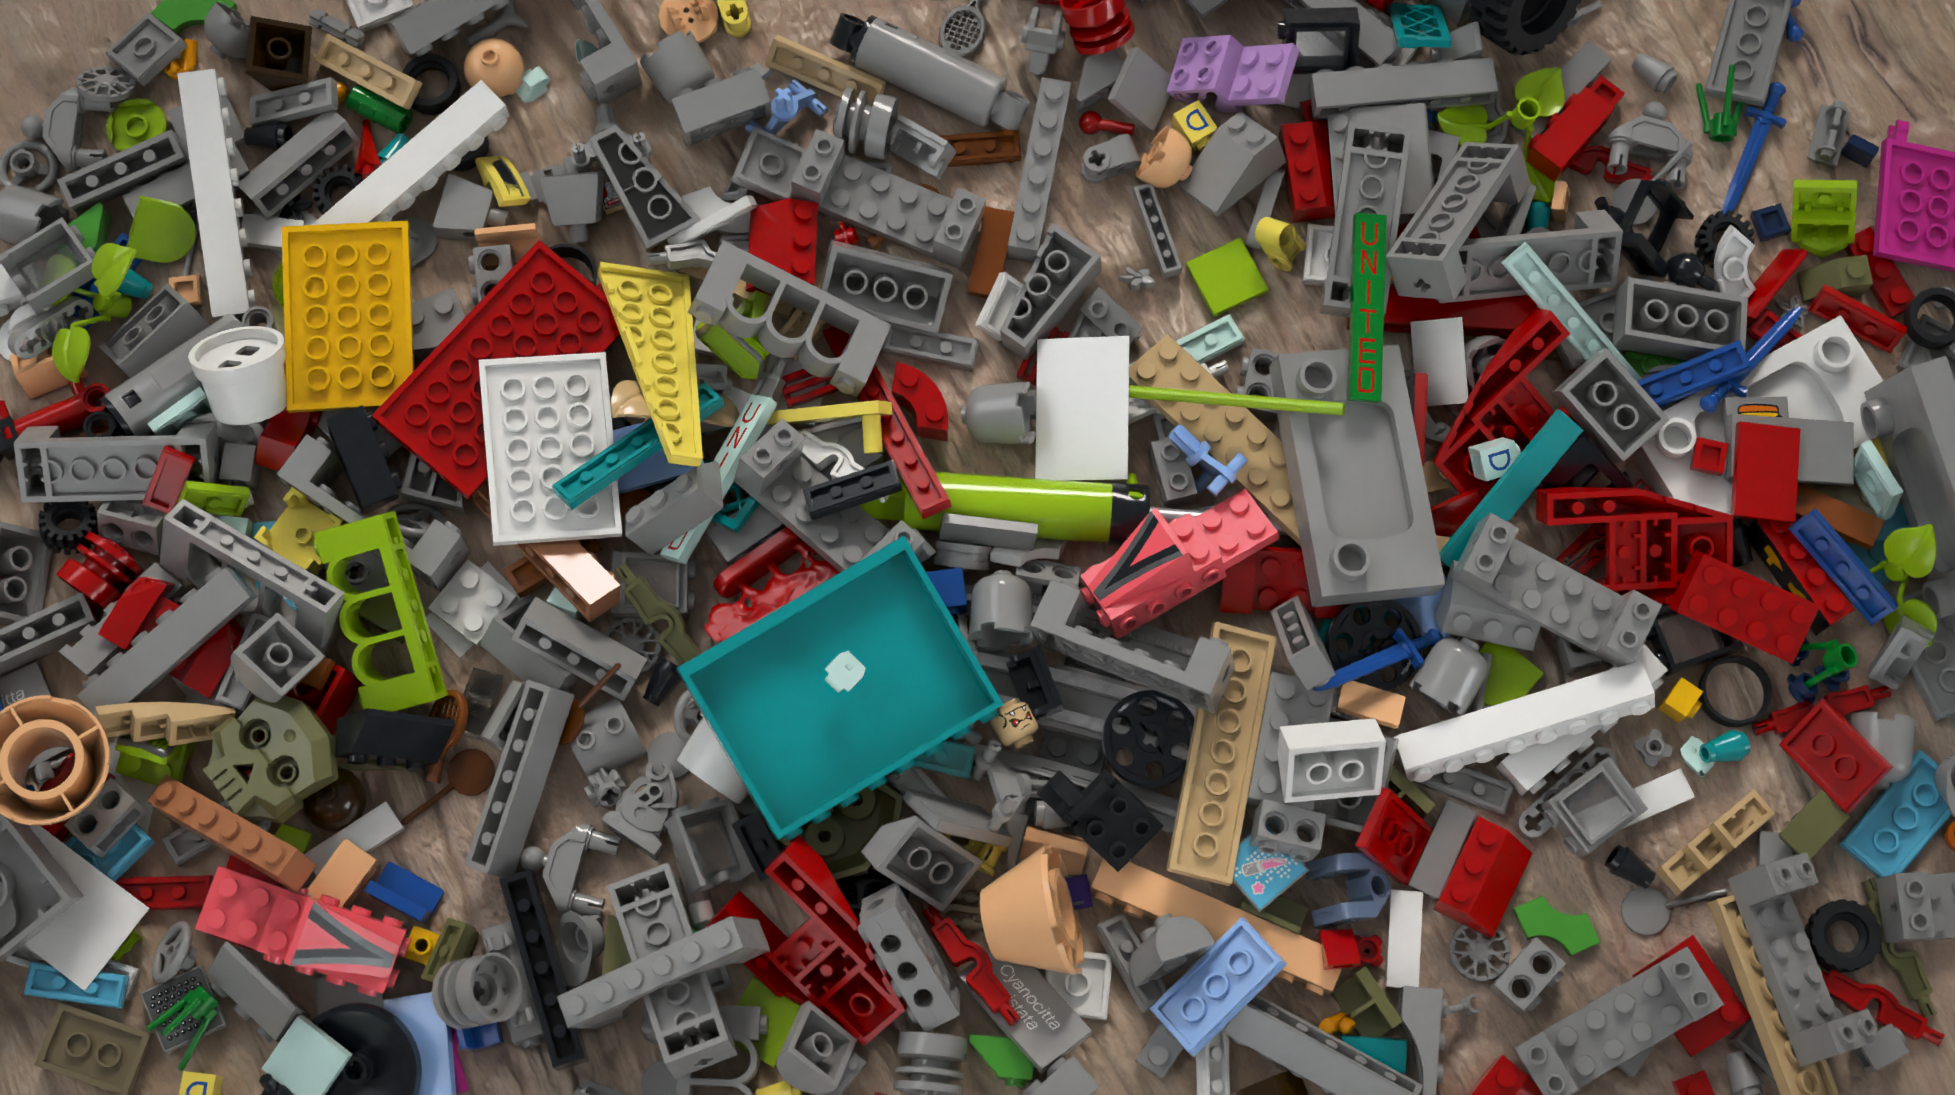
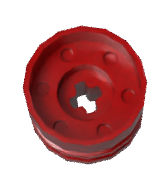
(1097, 24)
(100, 570)

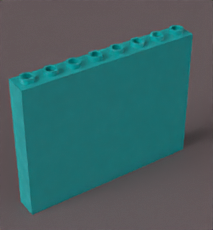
(801, 740)

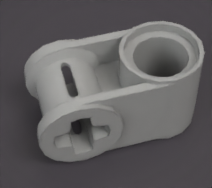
(1114, 156)

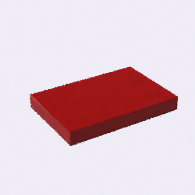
(1765, 472)
(1835, 756)
(1394, 836)

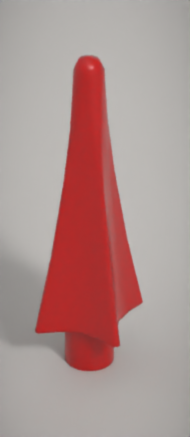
(367, 157)

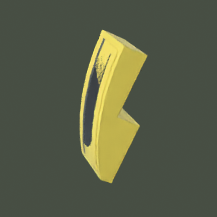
(504, 180)

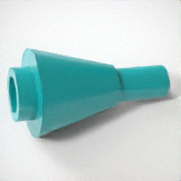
(1537, 216)

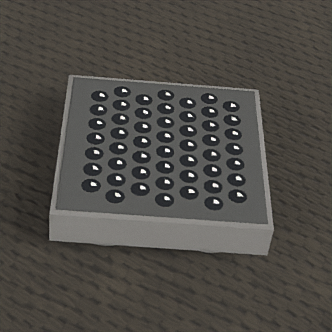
(165, 995)

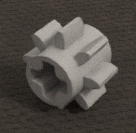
(604, 788)

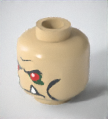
(1014, 724)

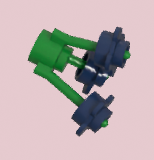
(1833, 672)

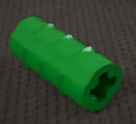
(379, 109)

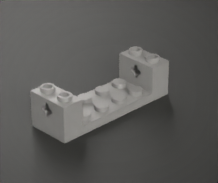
(613, 67)
(1369, 184)
(886, 202)
(1426, 254)
(1576, 257)
(106, 466)
(314, 470)
(776, 478)
(1554, 594)
(1060, 629)
(1923, 906)
(1790, 963)
(687, 1006)
(1619, 1025)

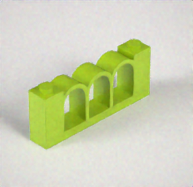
(382, 692)

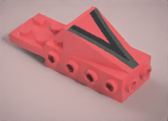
(1173, 561)
(305, 931)

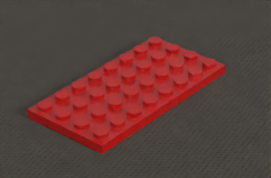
(530, 312)

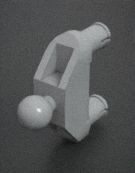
(64, 128)
(1652, 139)
(565, 863)

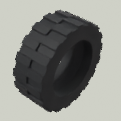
(1861, 919)

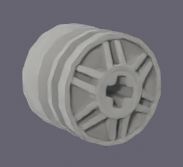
(865, 122)
(477, 991)
(930, 1063)

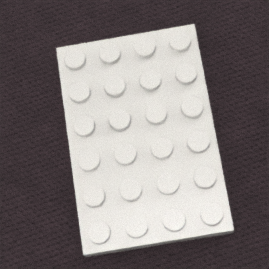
(538, 427)

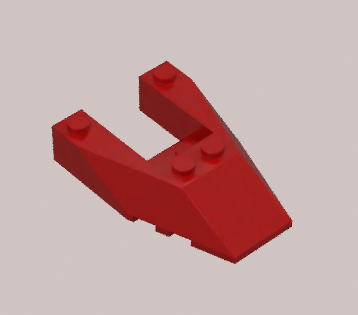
(1503, 401)
(1646, 534)
(825, 955)

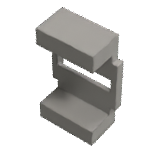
(533, 182)

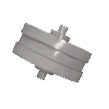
(962, 555)

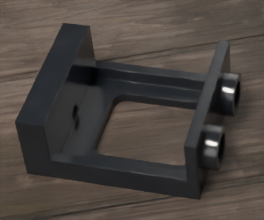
(1639, 251)
(1576, 458)

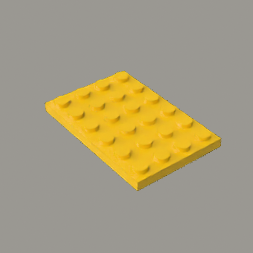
(346, 314)

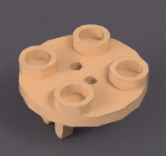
(702, 12)

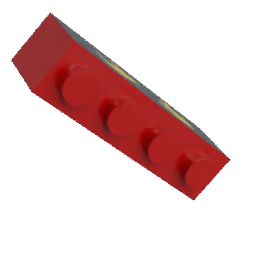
(1799, 572)

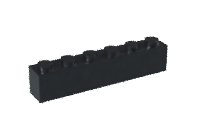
(542, 967)

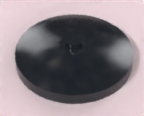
(382, 1050)

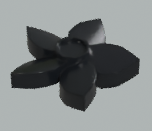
(295, 208)

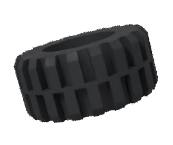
(1522, 24)

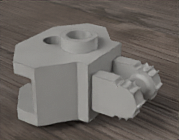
(1042, 41)

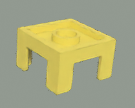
(294, 531)

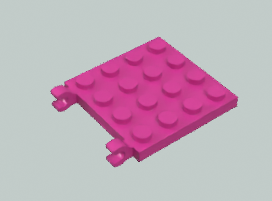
(1915, 202)

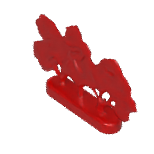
(728, 618)

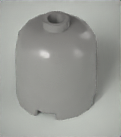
(677, 65)
(27, 212)
(1001, 413)
(1001, 612)
(1451, 674)
(1892, 739)

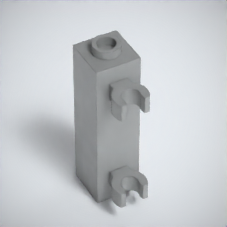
(525, 1023)

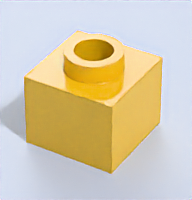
(1681, 700)
(417, 935)

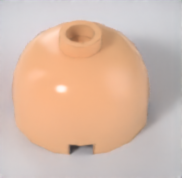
(495, 64)
(1166, 160)

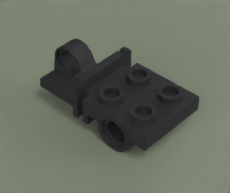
(1103, 815)

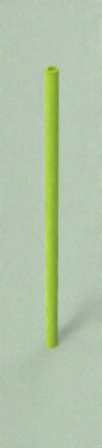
(1237, 400)

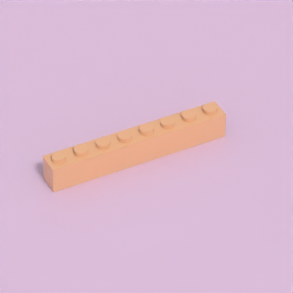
(1155, 895)

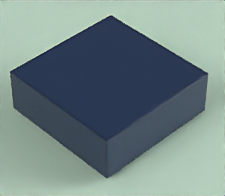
(1859, 150)
(1770, 222)

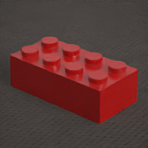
(1743, 606)

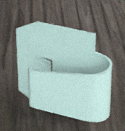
(584, 49)
(535, 82)
(844, 672)
(1693, 760)

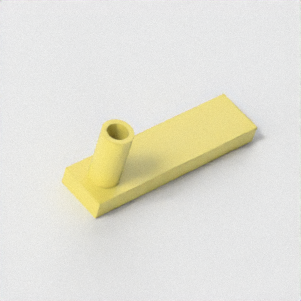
(869, 412)

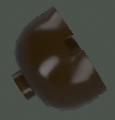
(337, 803)

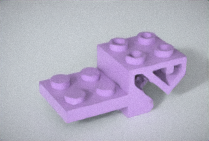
(1231, 71)

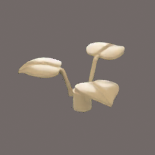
(630, 402)

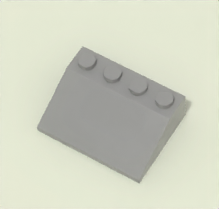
(1419, 166)

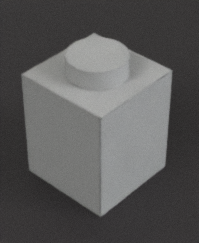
(239, 464)
(1883, 1052)

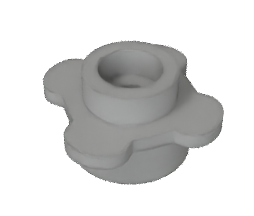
(1649, 756)

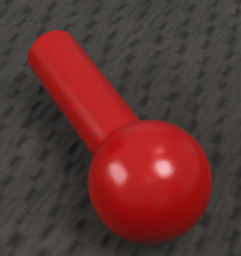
(1091, 123)

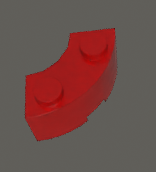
(923, 400)
(283, 436)

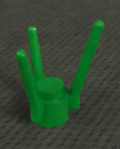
(1722, 125)
(196, 1003)

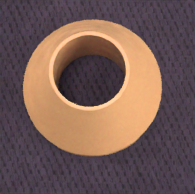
(36, 726)
(1032, 915)

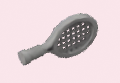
(960, 12)

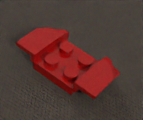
(1268, 581)
(140, 609)

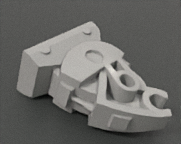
(642, 814)

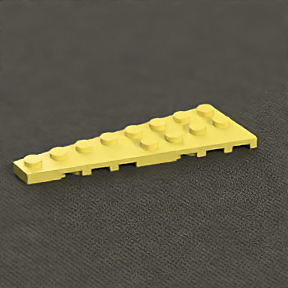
(659, 340)

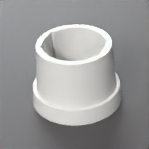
(242, 373)
(709, 762)

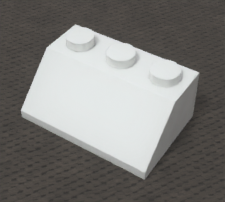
(1331, 760)

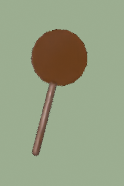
(577, 714)
(468, 773)

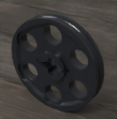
(1361, 635)
(1133, 739)

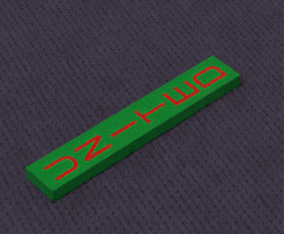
(1367, 308)

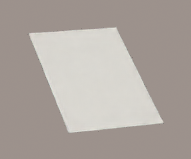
(1082, 408)
(93, 927)

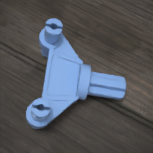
(786, 107)
(1212, 469)

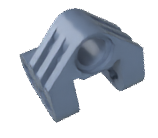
(1366, 887)

